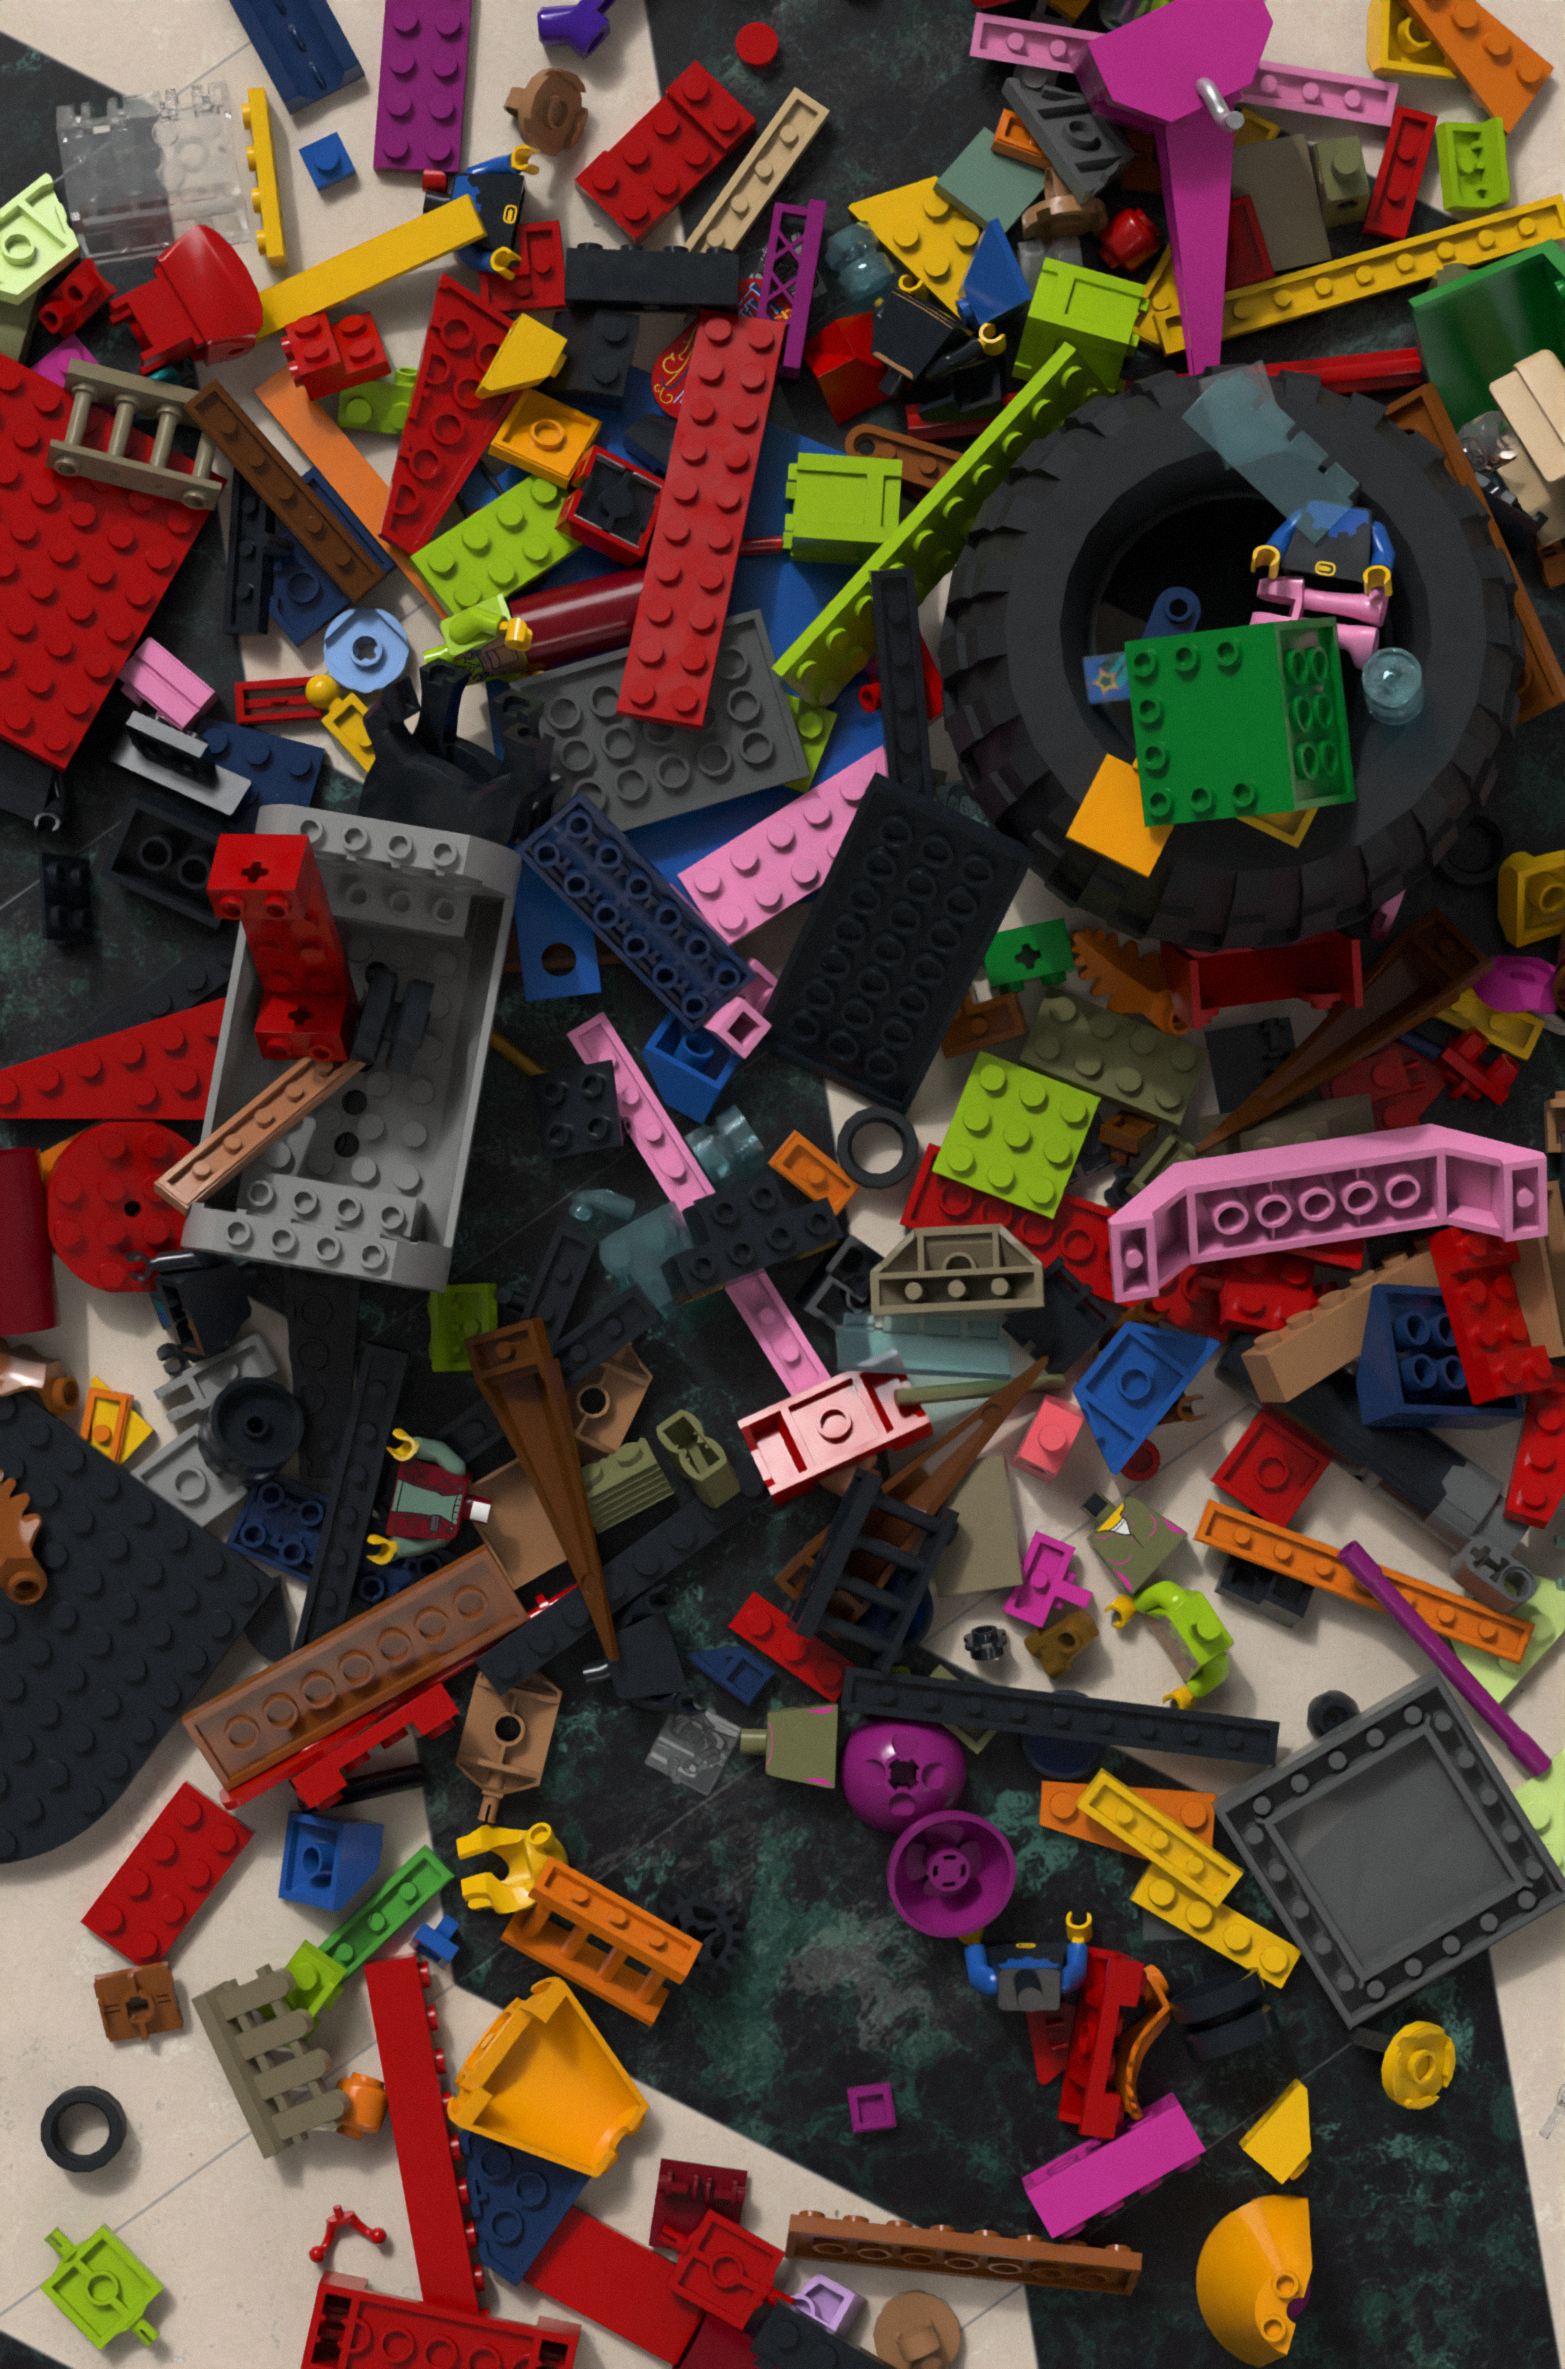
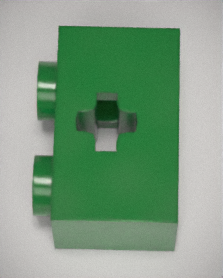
(1045, 939)

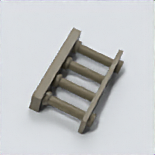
(133, 395)

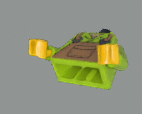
(485, 642)
(1187, 1632)

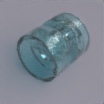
(865, 274)
(1393, 686)
(724, 1143)

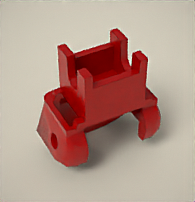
(195, 300)

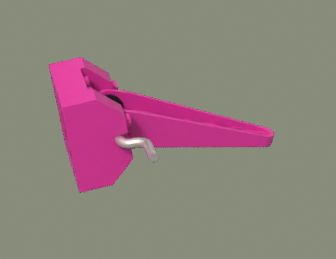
(1179, 81)

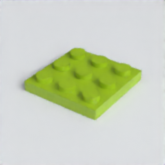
(1016, 1134)

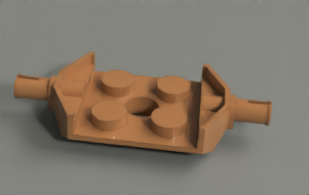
(624, 1383)
(508, 1765)

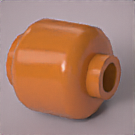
(367, 2106)

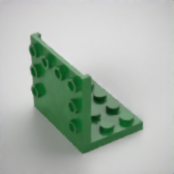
(1488, 323)
(1240, 721)

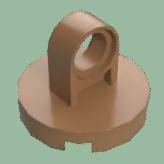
(549, 110)
(1062, 213)
(917, 2331)

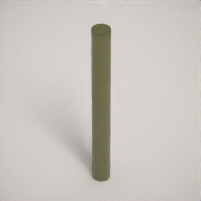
(971, 1390)

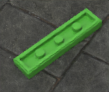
(387, 1911)

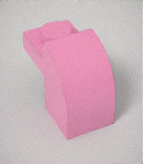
(740, 1021)

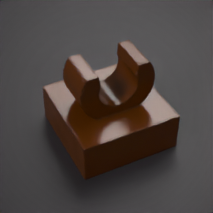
(1127, 1135)

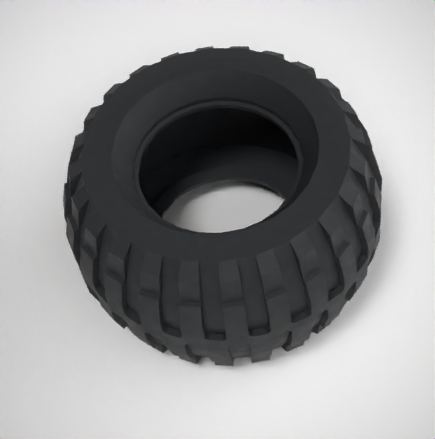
(1140, 482)

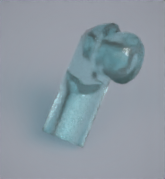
(602, 1200)

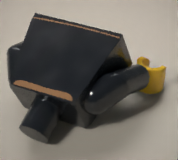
(922, 340)

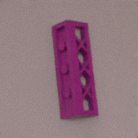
(804, 280)

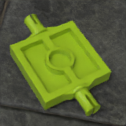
(102, 2286)

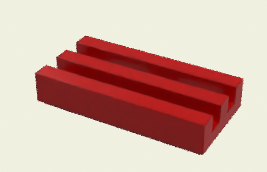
(274, 718)

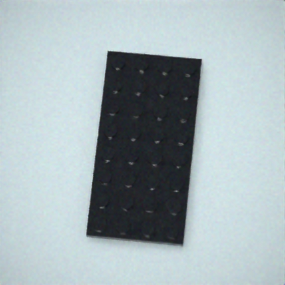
(892, 943)

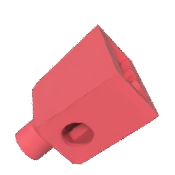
(1048, 1438)

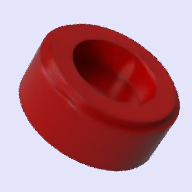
(756, 45)

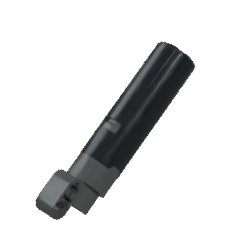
(1409, 1471)

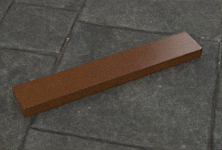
(284, 491)

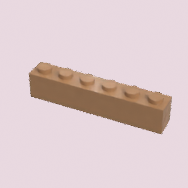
(1333, 1332)

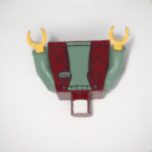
(427, 1500)

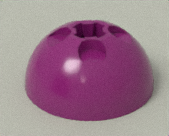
(870, 1781)
(961, 1890)

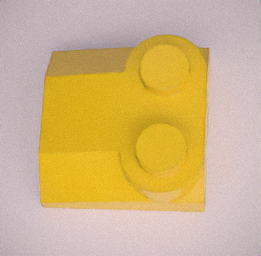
(1399, 46)
(1531, 897)

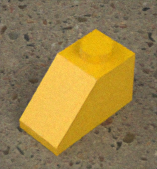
(524, 358)
(1282, 2135)

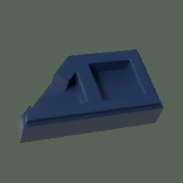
(734, 1670)

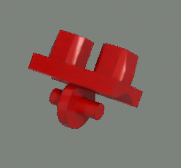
(75, 300)
(1463, 1055)

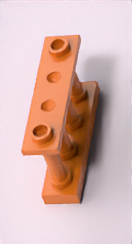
(612, 1920)

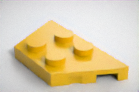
(923, 236)

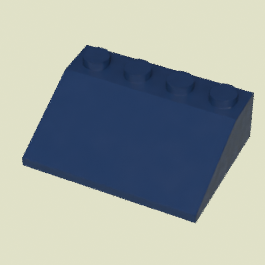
(1413, 1367)

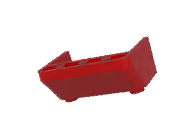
(1314, 970)

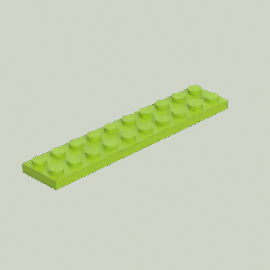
(936, 530)

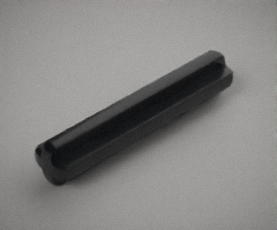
(378, 1785)

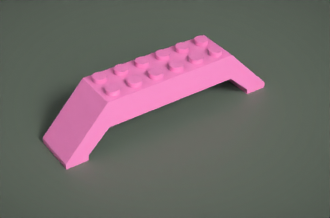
(1324, 1196)

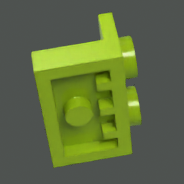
(315, 1984)

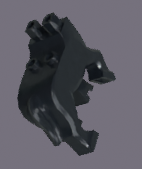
(447, 780)

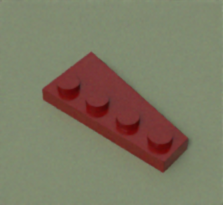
(1539, 1459)

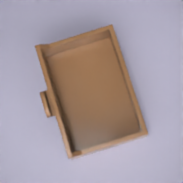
(518, 1525)

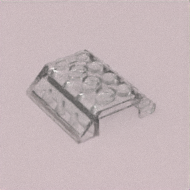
(150, 173)

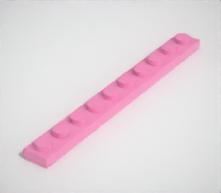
(1272, 86)
(684, 1183)

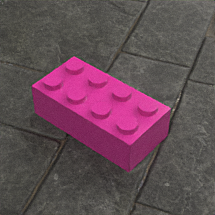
(1106, 2170)

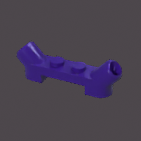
(576, 26)

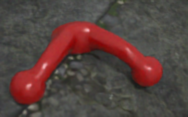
(377, 2235)

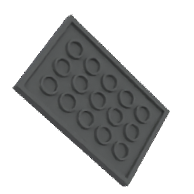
(660, 771)

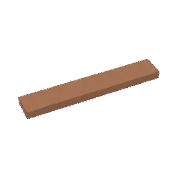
(252, 1131)

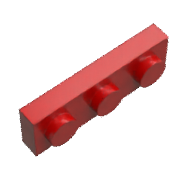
(1399, 174)
(805, 1658)

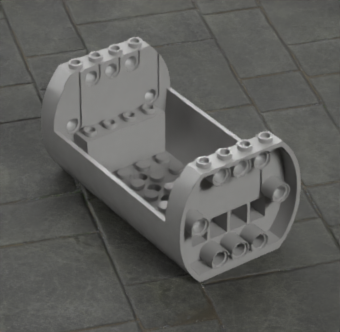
(390, 1214)

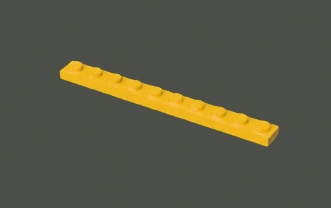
(1375, 271)

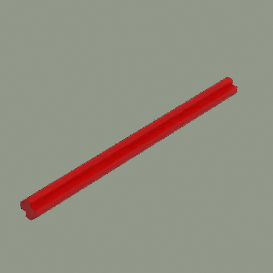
(1338, 374)

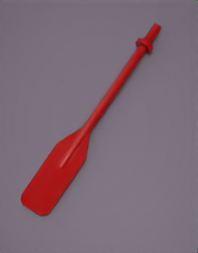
(334, 1740)

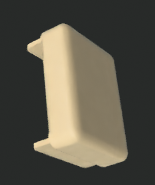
(1535, 410)

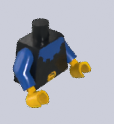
(499, 202)
(1349, 556)
(1029, 1974)

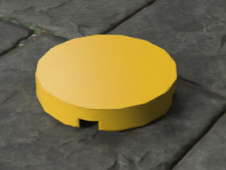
(1418, 2065)

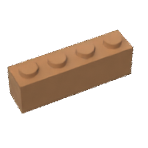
(1541, 1279)

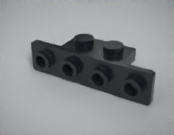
(169, 760)

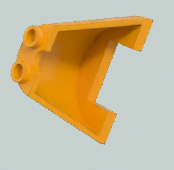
(549, 2084)
(1251, 2272)

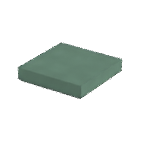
(990, 184)

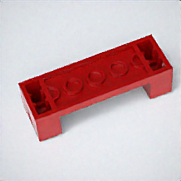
(293, 938)
(388, 2331)

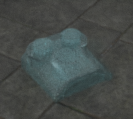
(643, 1246)

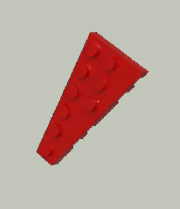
(444, 419)
(132, 1074)

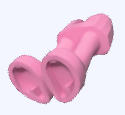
(1355, 639)

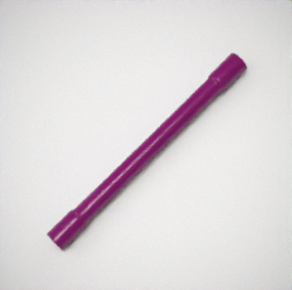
(1370, 1576)

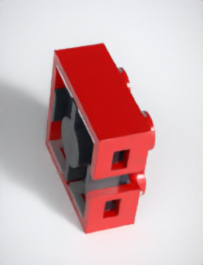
(611, 506)

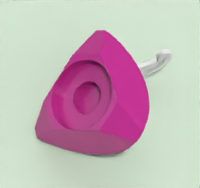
(1522, 986)

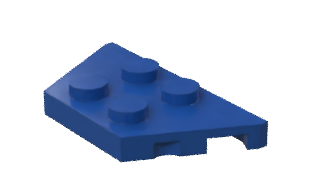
(1136, 1385)

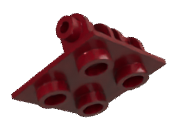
(688, 2191)

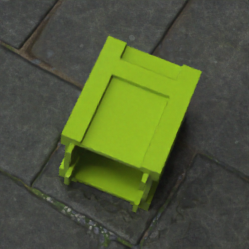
(1086, 311)
(841, 507)

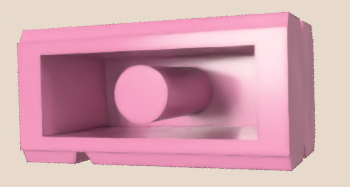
(166, 686)

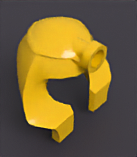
(525, 1855)

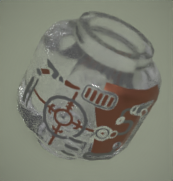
(1489, 442)

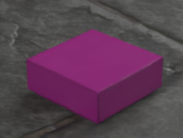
(871, 2107)

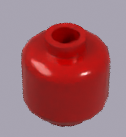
(1129, 239)

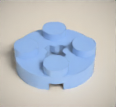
(341, 650)

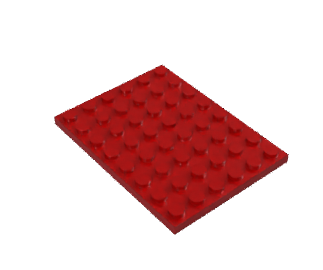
(75, 567)

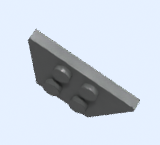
(1080, 146)

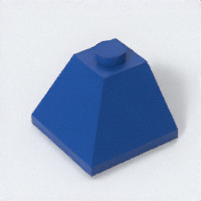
(992, 282)
(688, 1067)
(328, 1858)

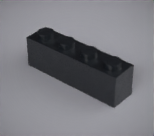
(652, 280)

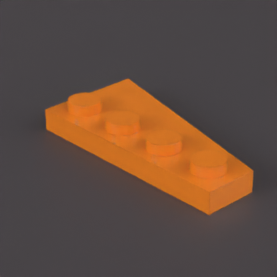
(1485, 54)
(1186, 1807)

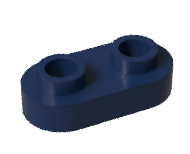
(1164, 623)

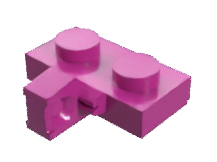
(1046, 1581)

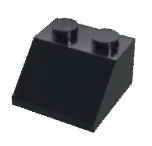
(598, 357)

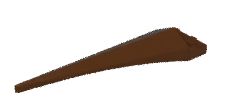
(1405, 987)
(531, 1405)
(920, 1483)

